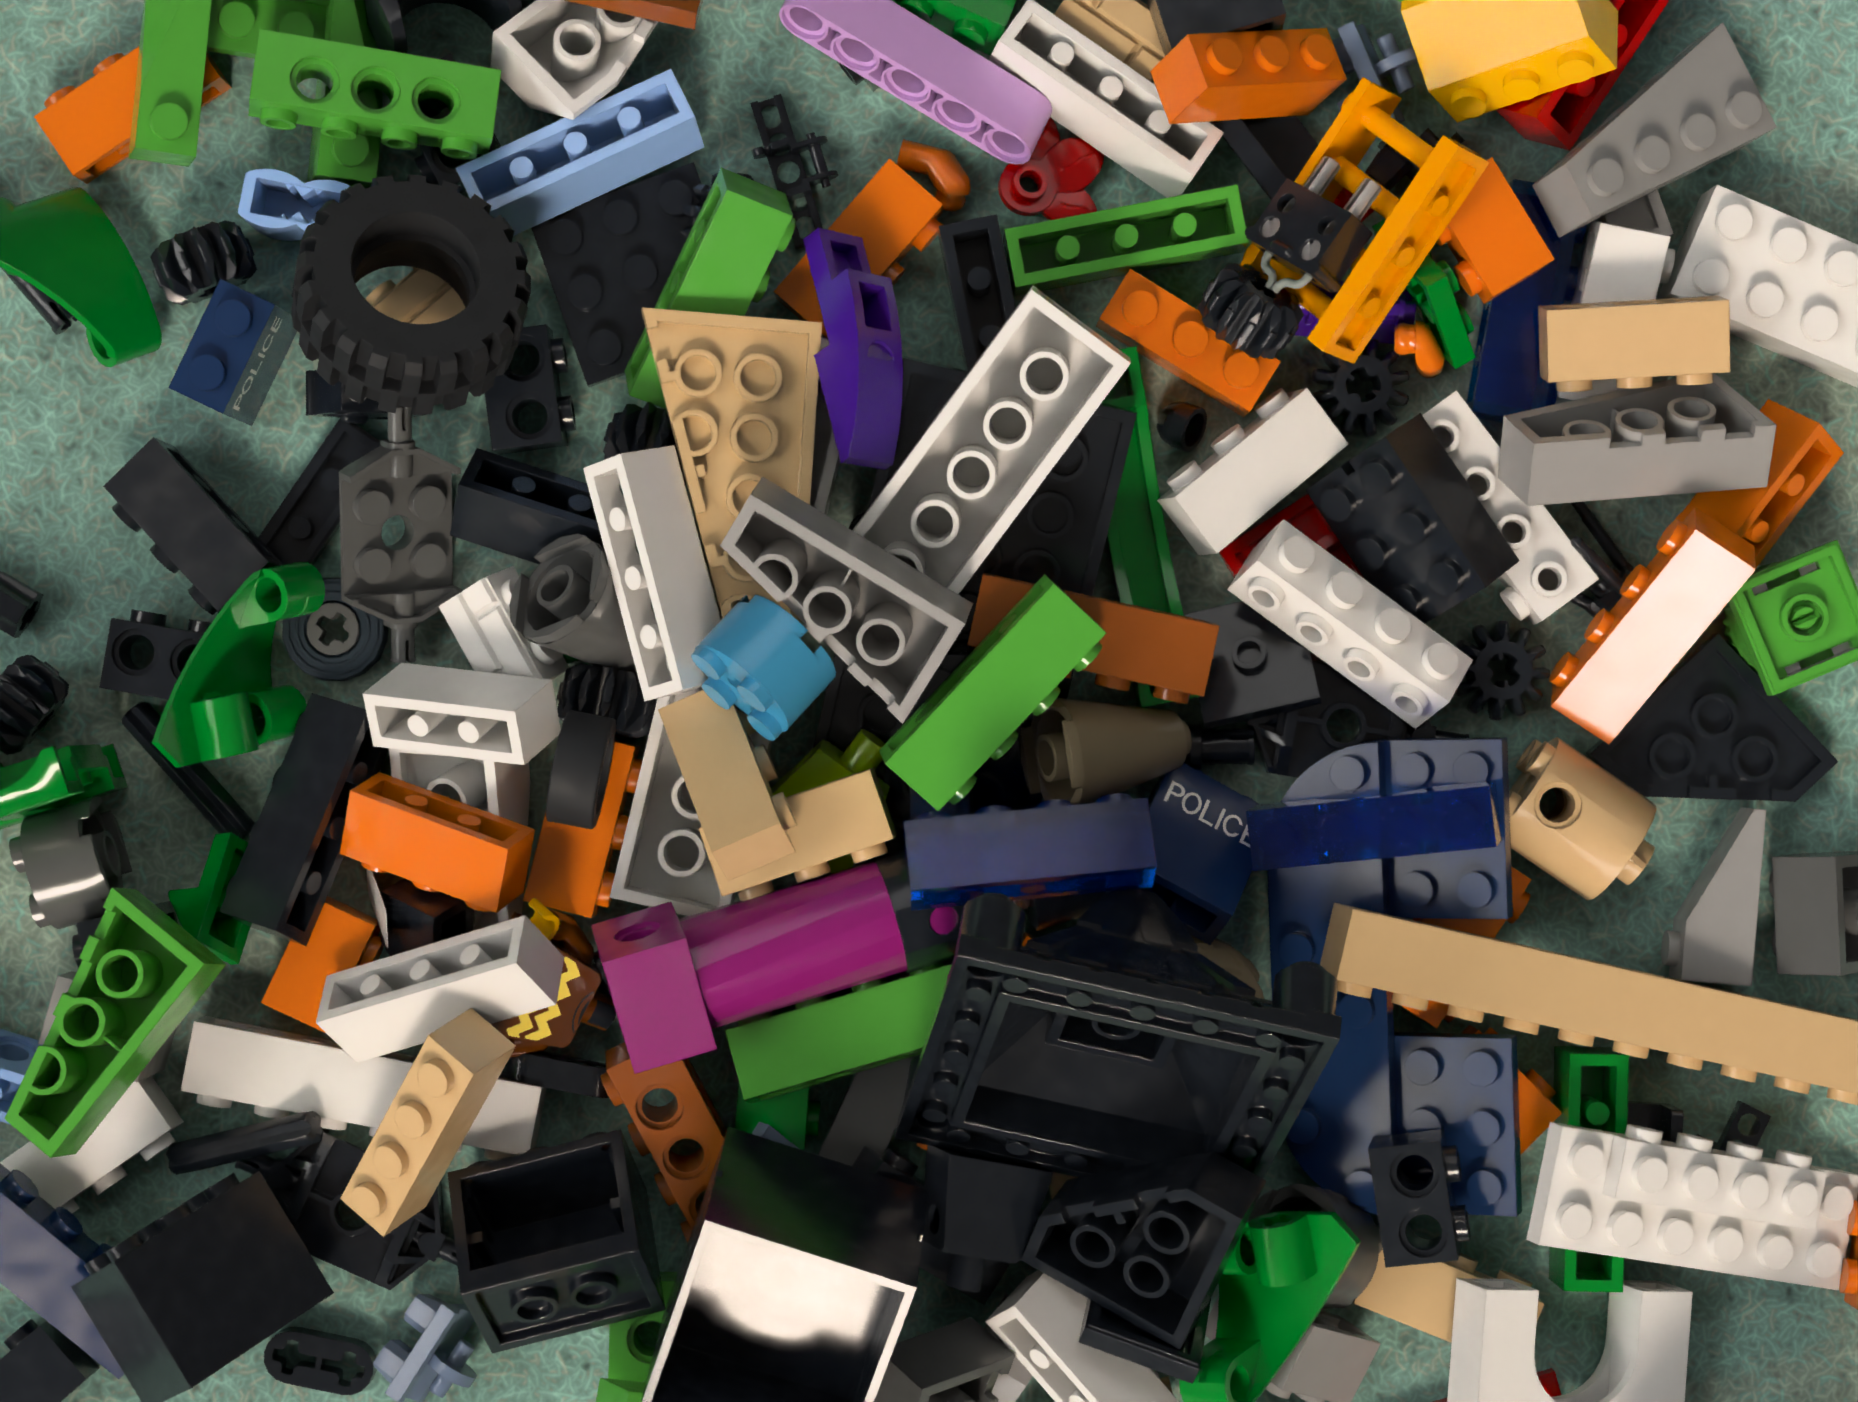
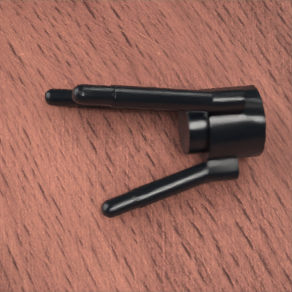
(1610, 577)

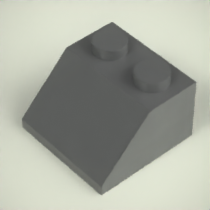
(1815, 913)

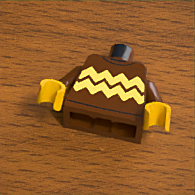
(577, 993)

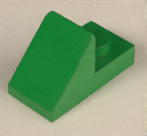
(200, 906)

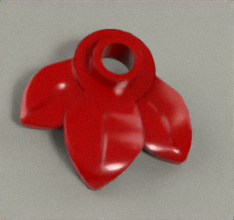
(1061, 174)

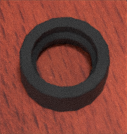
(580, 769)

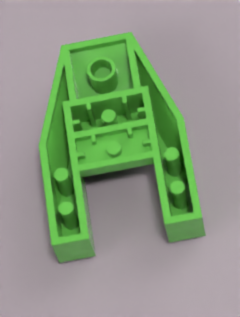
(173, 69)

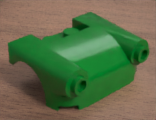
(57, 780)

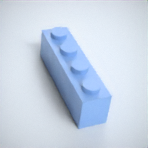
(586, 155)

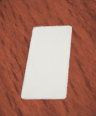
(377, 904)

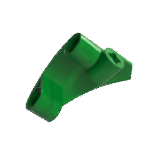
(81, 263)
(225, 690)
(1269, 1300)

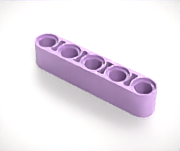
(926, 71)

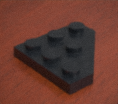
(612, 262)
(1715, 736)

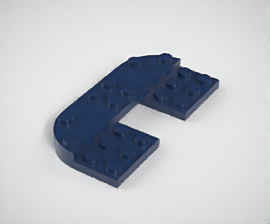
(1386, 1078)

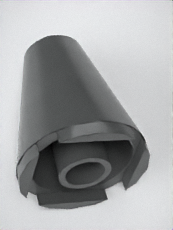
(573, 604)

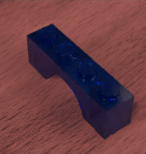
(1374, 826)

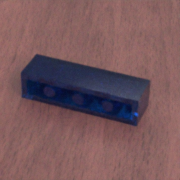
(1506, 353)
(1029, 851)

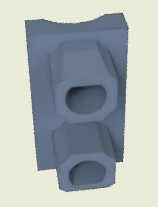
(1359, 55)
(437, 1356)

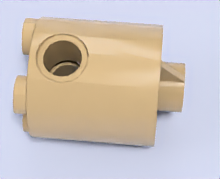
(1593, 828)

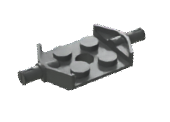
(414, 575)

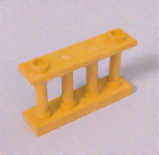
(1410, 222)

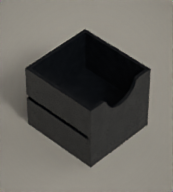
(789, 1281)

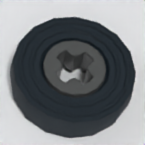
(339, 659)

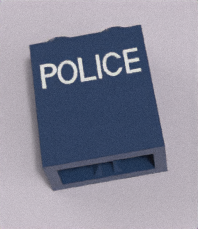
(235, 353)
(1200, 849)

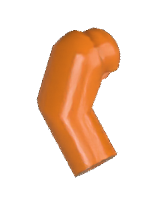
(942, 169)
(1421, 341)

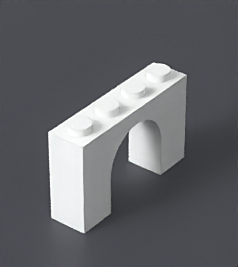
(1497, 1334)

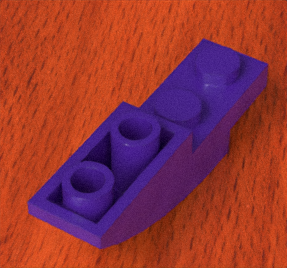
(864, 354)

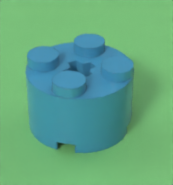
(762, 665)

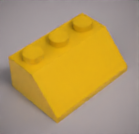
(1508, 50)

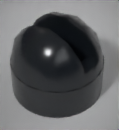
(1183, 425)

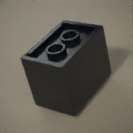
(555, 1241)
(200, 1286)

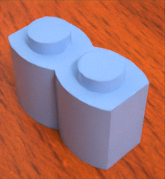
(283, 204)

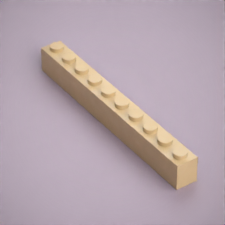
(1591, 1001)

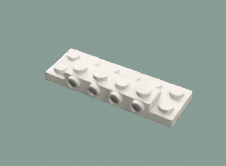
(1693, 1204)

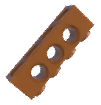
(658, 1128)

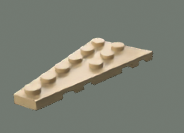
(738, 412)

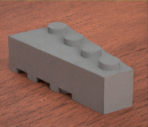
(1671, 127)
(1637, 445)
(849, 593)

